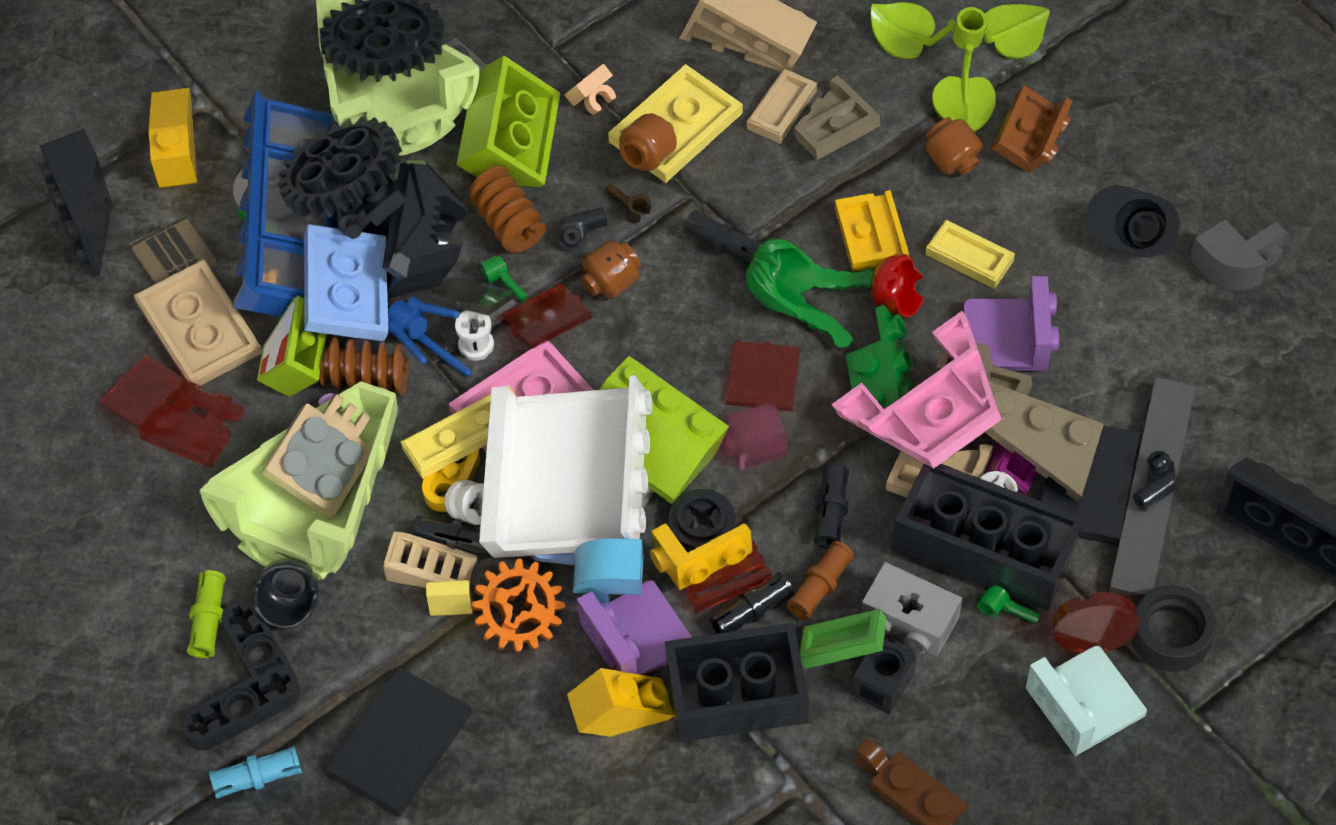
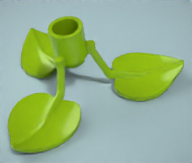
(1013, 28)

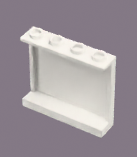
(564, 469)

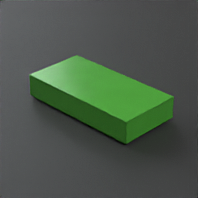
(843, 638)

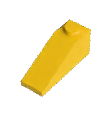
(172, 138)

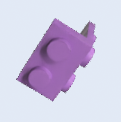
(1017, 328)

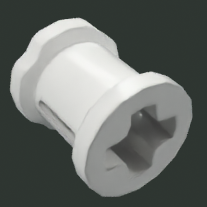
(468, 335)

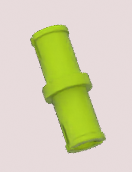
(206, 614)

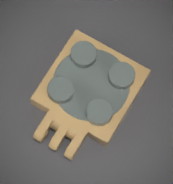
(320, 456)

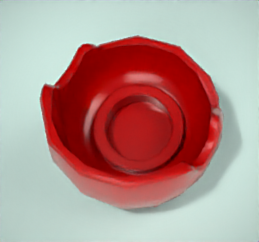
(894, 285)

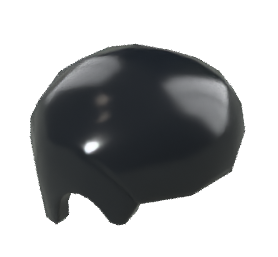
(285, 593)

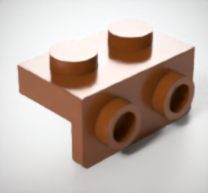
(1031, 129)

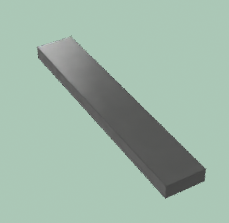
(1145, 530)

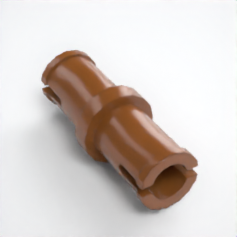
(820, 580)

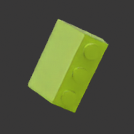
(510, 124)
(680, 431)

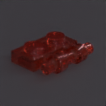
(191, 434)

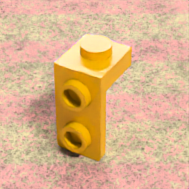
(701, 562)

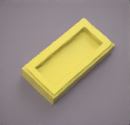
(970, 254)

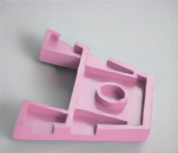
(939, 412)

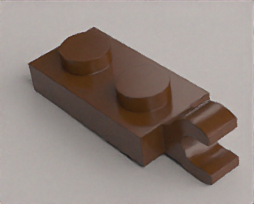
(909, 787)

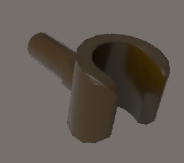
(630, 203)

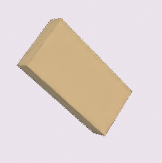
(781, 106)

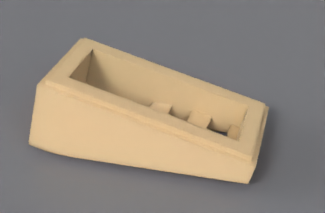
(419, 547)

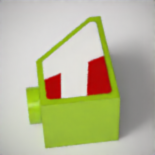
(292, 355)

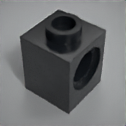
(883, 690)

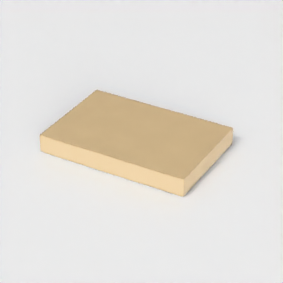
(198, 324)

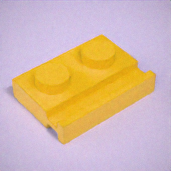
(870, 229)

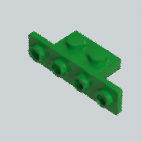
(884, 364)

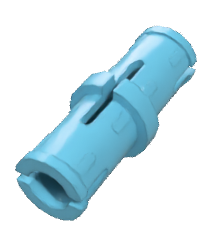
(255, 772)

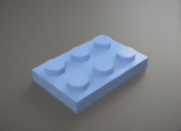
(345, 284)

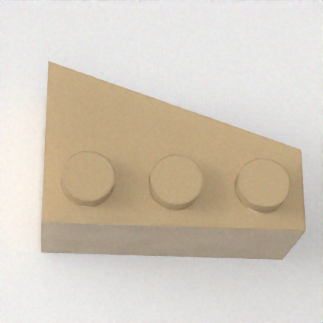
(760, 29)

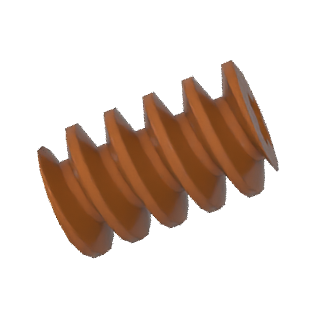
(506, 209)
(364, 366)

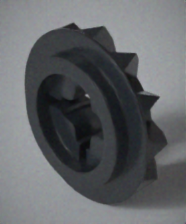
(700, 503)

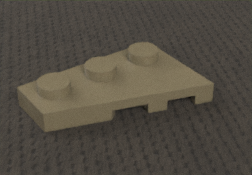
(1048, 437)

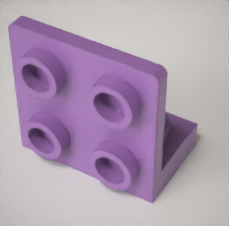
(631, 629)

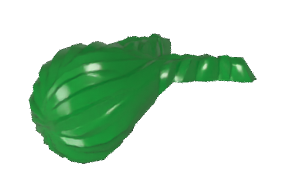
(783, 272)

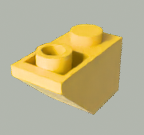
(619, 702)

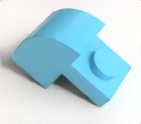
(609, 567)

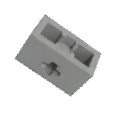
(930, 608)

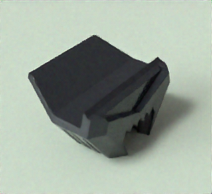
(420, 230)

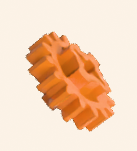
(536, 614)

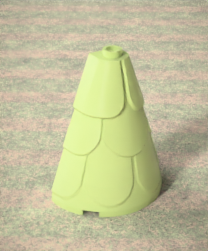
(415, 107)
(282, 526)

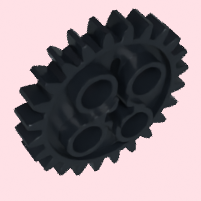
(382, 38)
(339, 167)

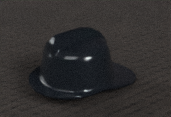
(1132, 221)

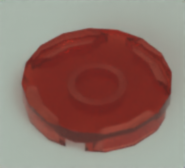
(1102, 621)

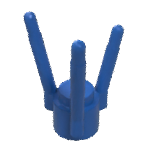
(409, 322)

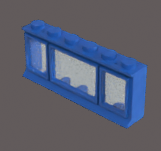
(271, 232)

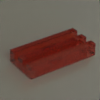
(733, 589)

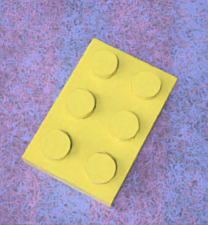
(694, 110)

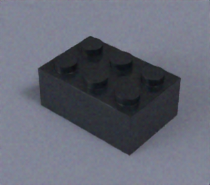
(736, 682)

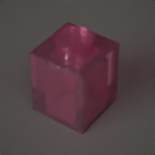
(755, 436)

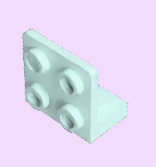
(1084, 698)

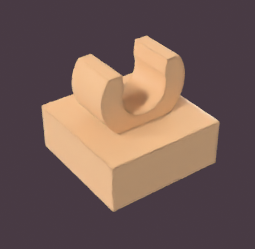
(590, 87)

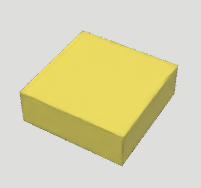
(449, 597)

